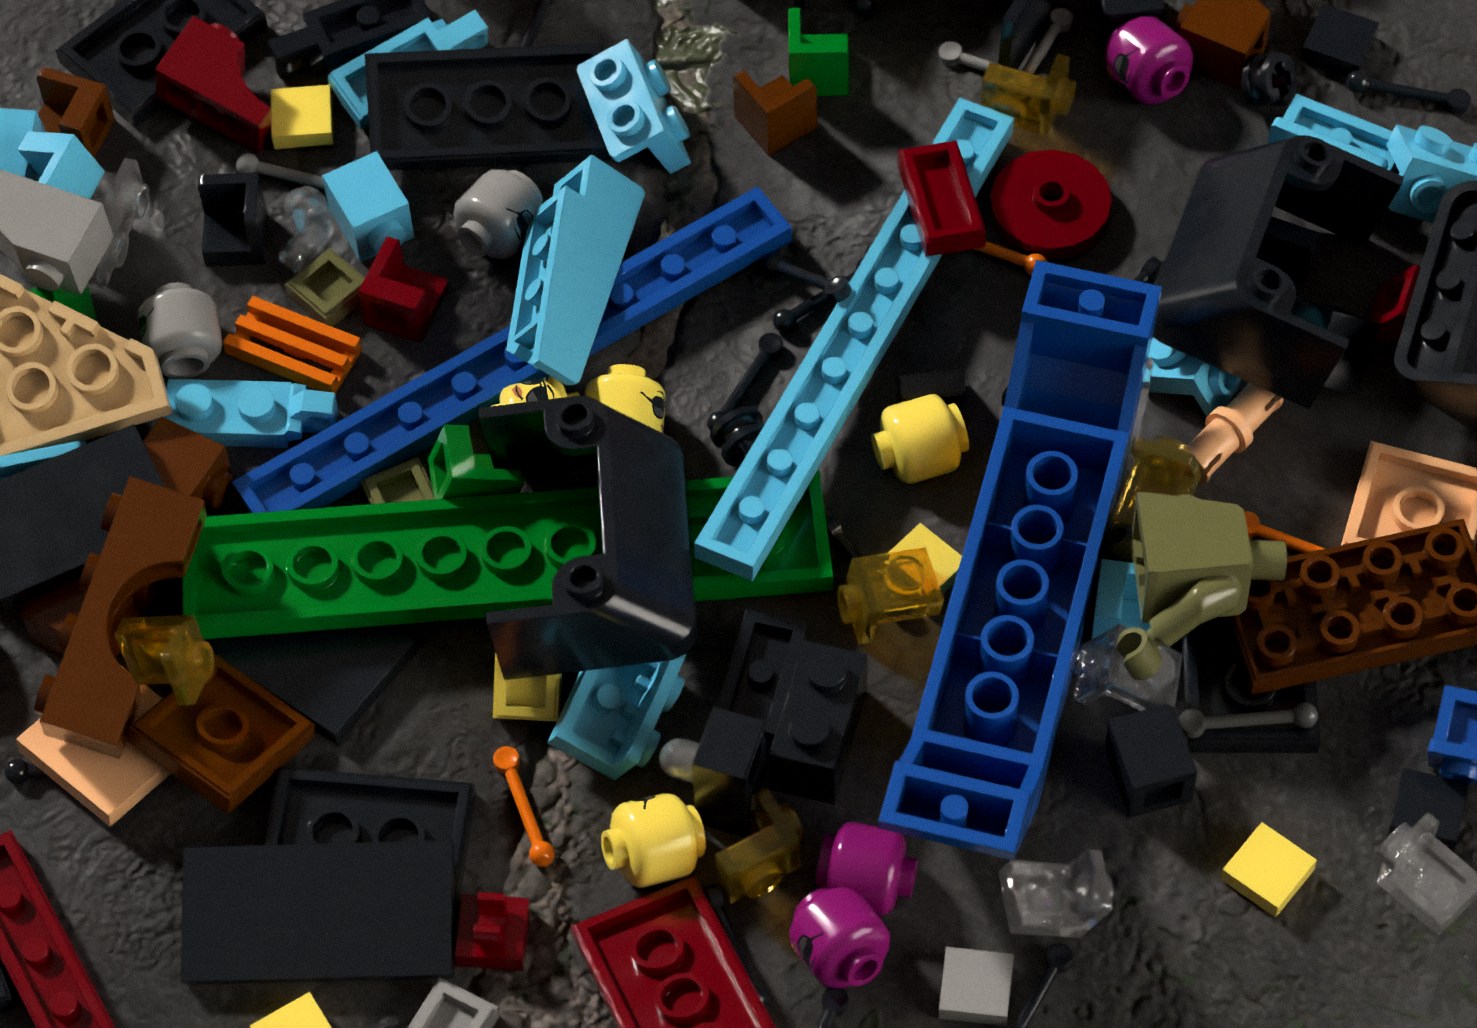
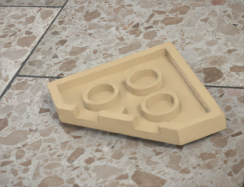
(68, 375)

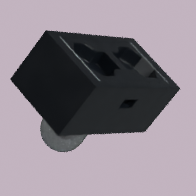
(723, 768)

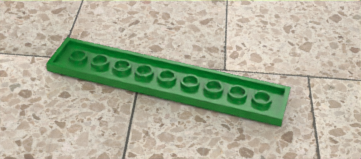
(447, 559)

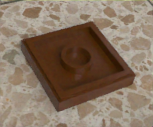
(226, 739)

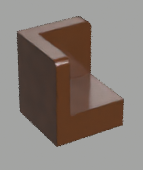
(75, 107)
(775, 111)

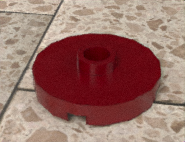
(1050, 227)

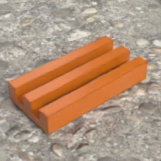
(298, 337)

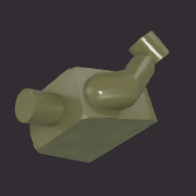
(1188, 569)

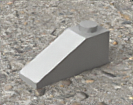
(51, 233)

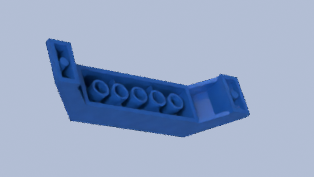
(1027, 565)

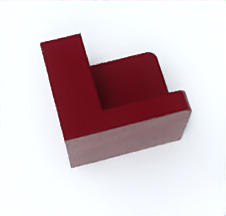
(399, 296)

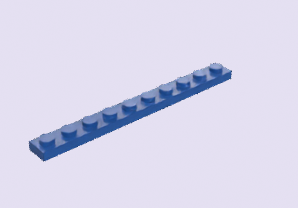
(453, 392)

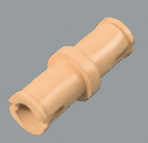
(1232, 428)

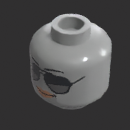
(497, 213)
(181, 329)

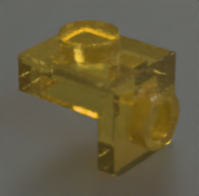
(1029, 97)
(1159, 468)
(888, 590)
(167, 653)
(763, 858)

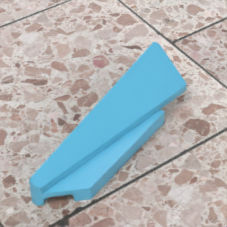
(571, 268)

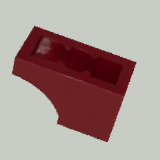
(206, 82)

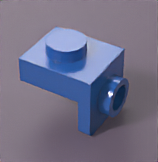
(1455, 736)

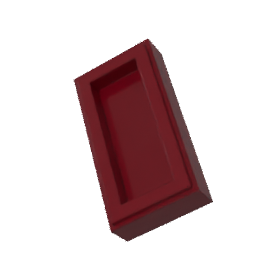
(941, 198)

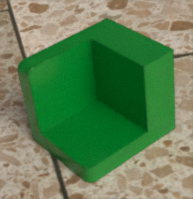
(818, 58)
(460, 473)

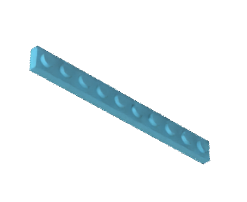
(838, 366)

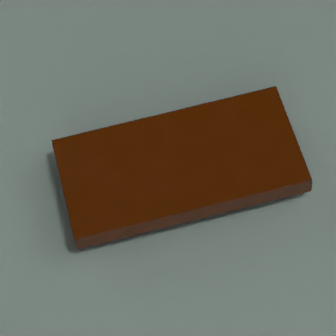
(1360, 608)

